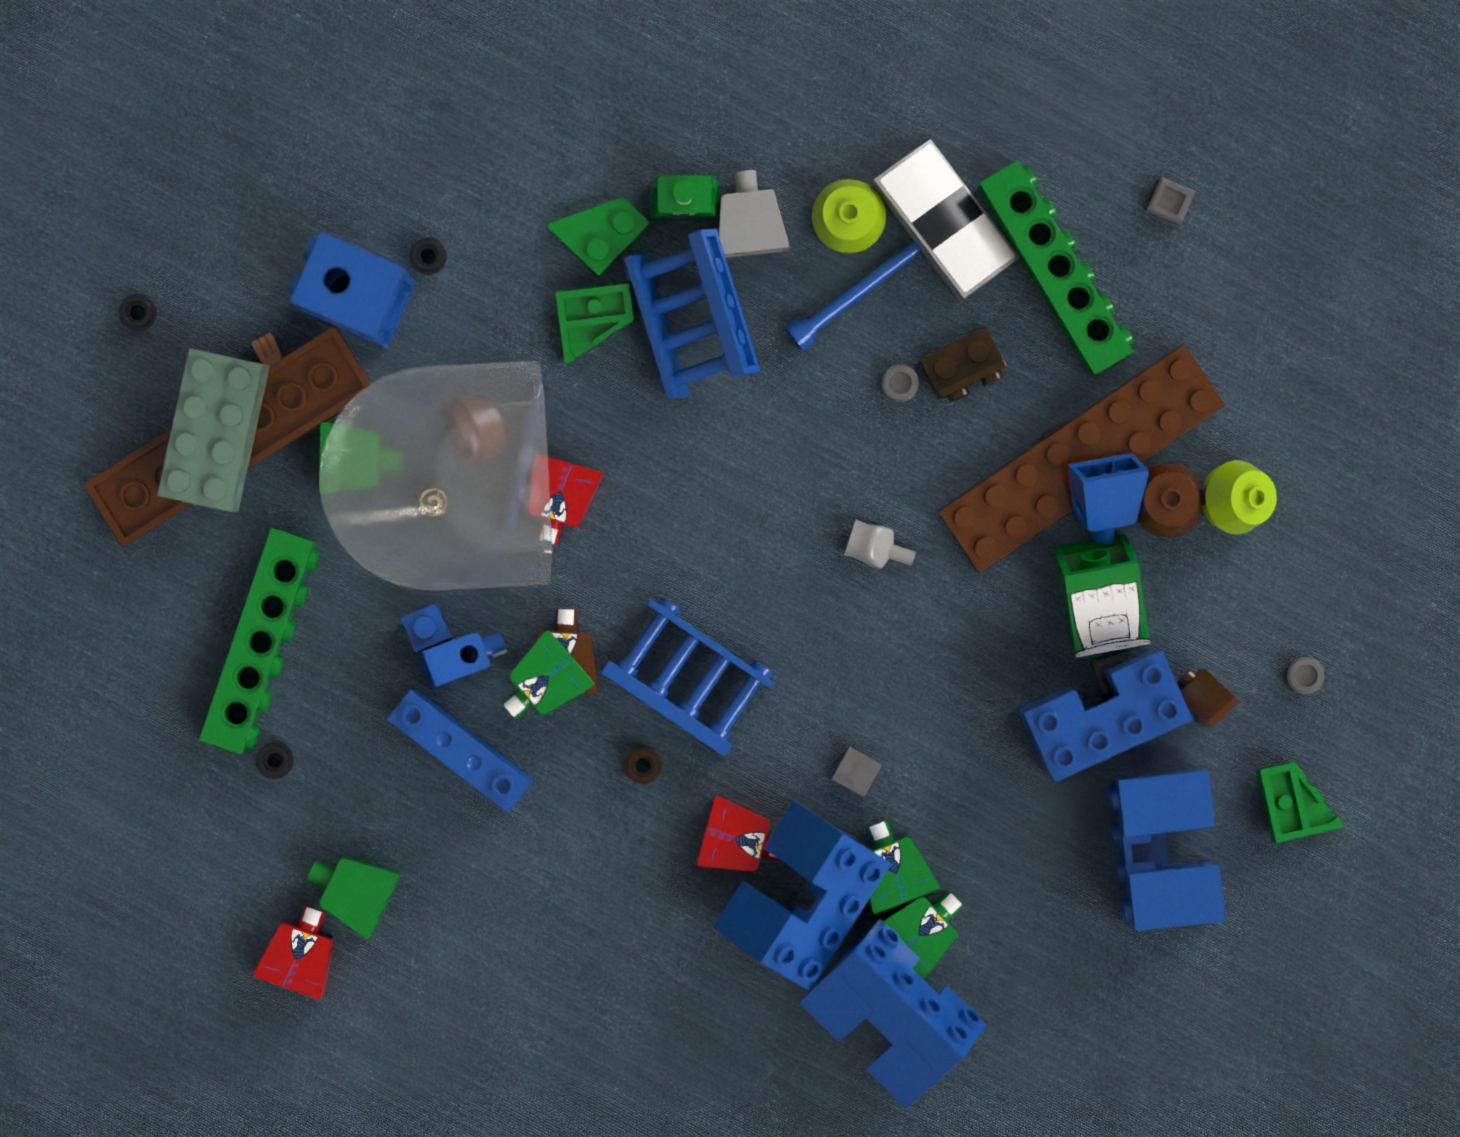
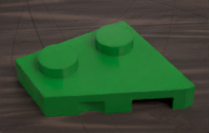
(600, 233)
(591, 316)
(1292, 804)

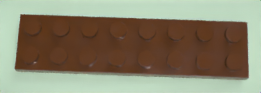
(298, 396)
(1035, 485)

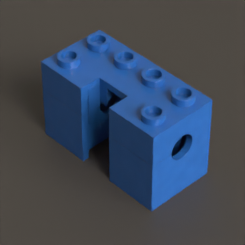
(371, 302)
(1141, 708)
(839, 873)
(1153, 890)
(923, 1027)

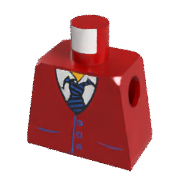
(570, 493)
(734, 838)
(299, 955)

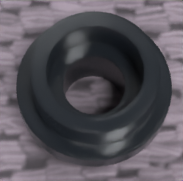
(416, 256)
(127, 307)
(264, 766)

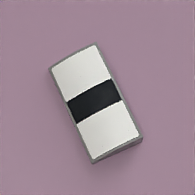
(945, 220)

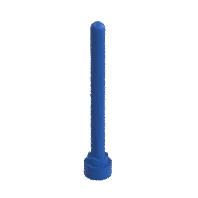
(806, 330)

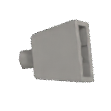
(751, 219)

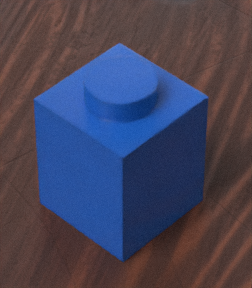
(426, 628)

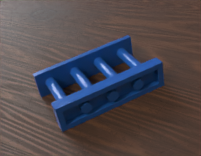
(726, 318)
(656, 691)
(460, 749)

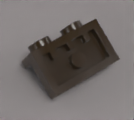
(964, 364)

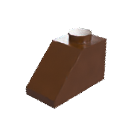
(1206, 697)

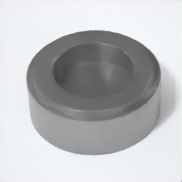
(900, 383)
(1305, 675)

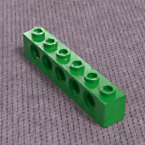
(1021, 180)
(218, 727)

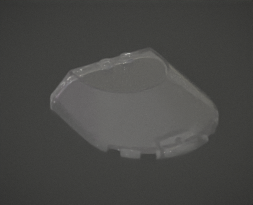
(444, 477)

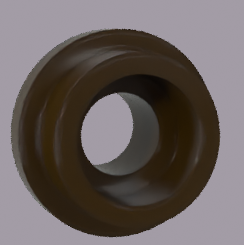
(651, 774)

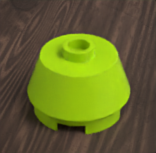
(848, 216)
(1238, 497)

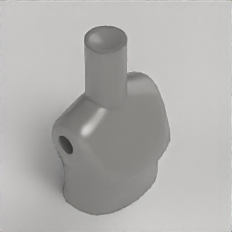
(876, 546)

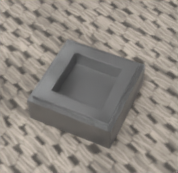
(1170, 201)
(856, 771)

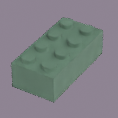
(213, 430)

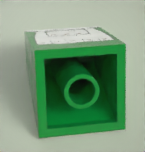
(1102, 596)

